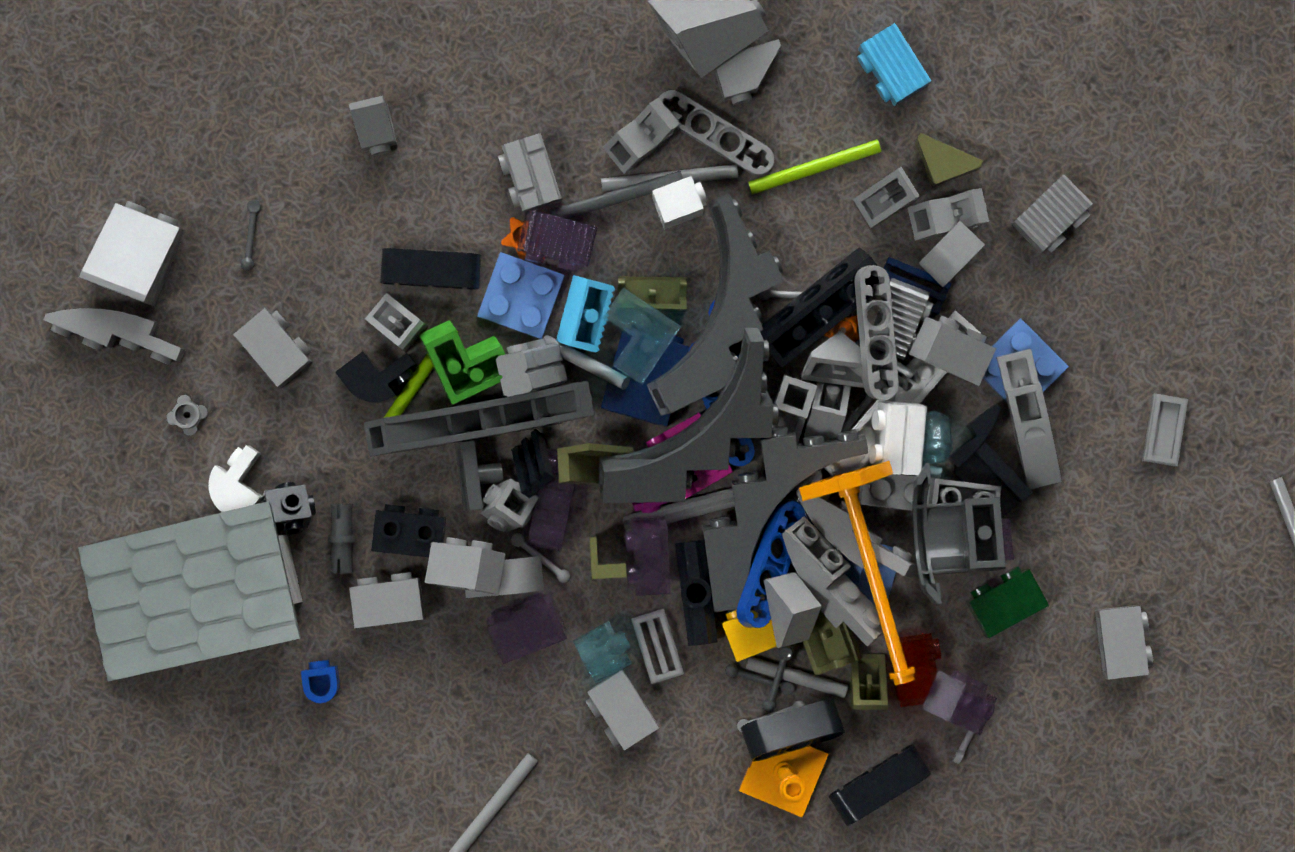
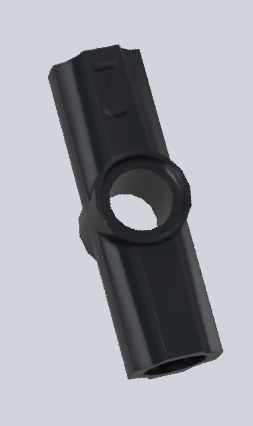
(698, 616)

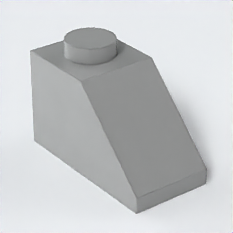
(746, 71)
(373, 125)
(827, 410)

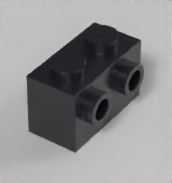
(405, 532)

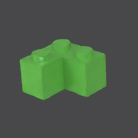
(460, 369)

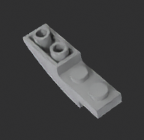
(104, 326)
(1029, 419)
(897, 491)
(836, 527)
(824, 575)

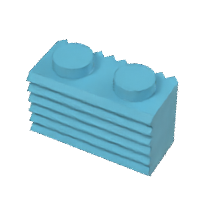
(893, 65)
(583, 313)

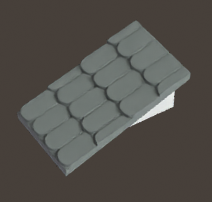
(192, 591)

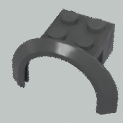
(954, 536)

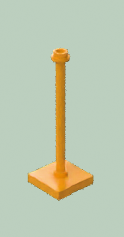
(847, 486)
(785, 779)

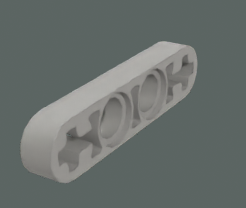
(718, 128)
(883, 331)

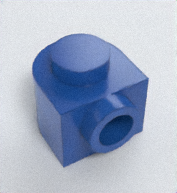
(320, 681)

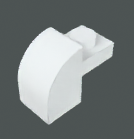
(227, 487)

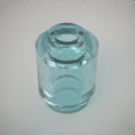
(937, 438)

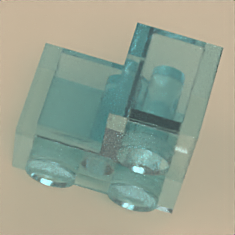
(649, 334)

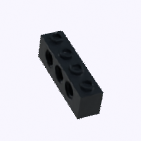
(816, 309)

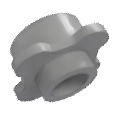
(184, 405)

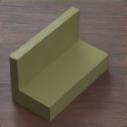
(581, 462)
(604, 571)

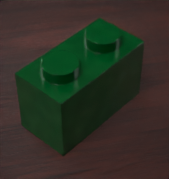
(1006, 602)

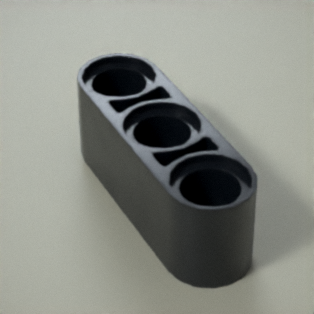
(430, 268)
(792, 730)
(880, 786)

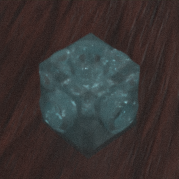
(603, 651)

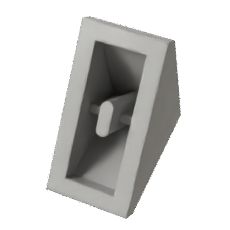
(886, 197)
(396, 322)
(835, 362)
(791, 609)

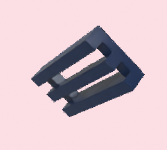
(891, 262)

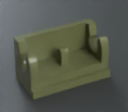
(661, 293)
(830, 646)

